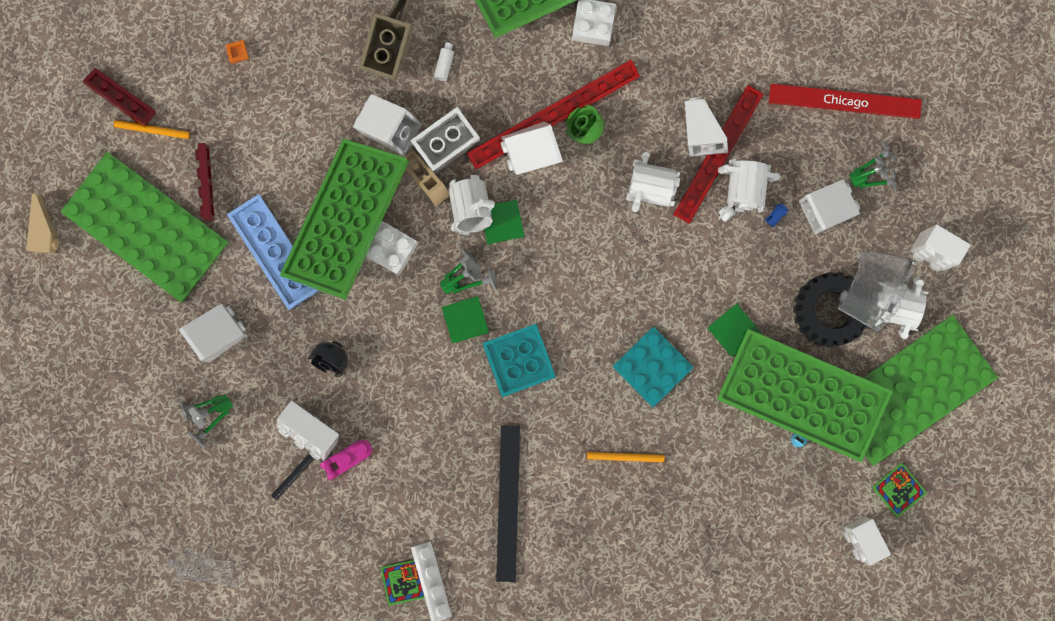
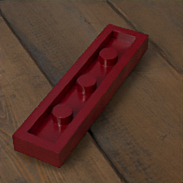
(119, 97)
(204, 174)

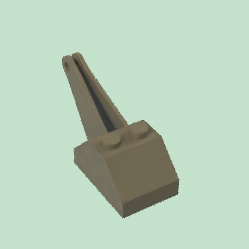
(387, 42)

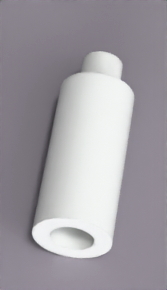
(444, 63)

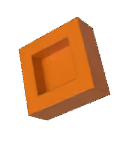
(237, 52)

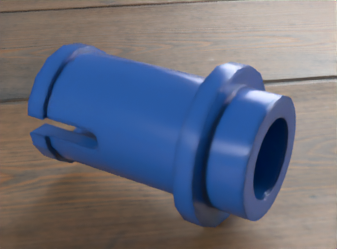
(779, 211)

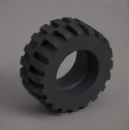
(807, 317)

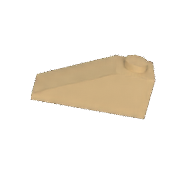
(426, 179)
(41, 232)

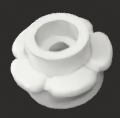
(726, 213)

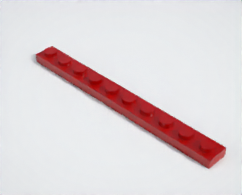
(559, 110)

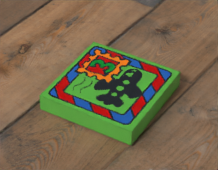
(899, 490)
(402, 582)

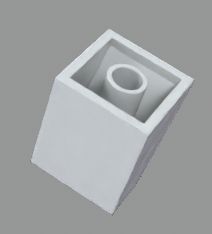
(387, 124)
(703, 130)
(531, 148)
(829, 206)
(213, 332)

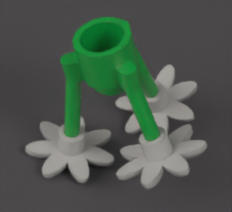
(860, 176)

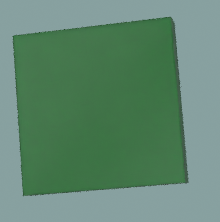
(505, 223)
(465, 320)
(731, 329)

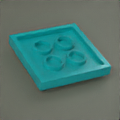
(519, 360)
(653, 367)

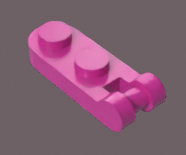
(347, 458)

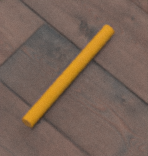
(152, 129)
(625, 457)

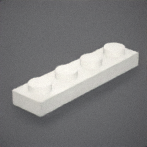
(431, 581)

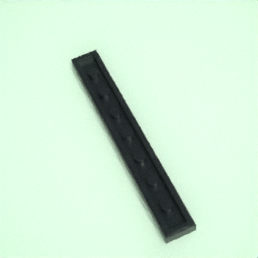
(508, 504)

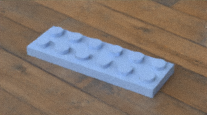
(269, 247)

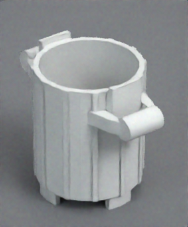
(652, 184)
(747, 184)
(470, 205)
(911, 309)

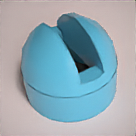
(796, 443)

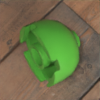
(585, 125)

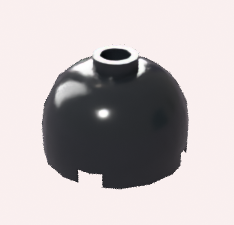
(329, 357)

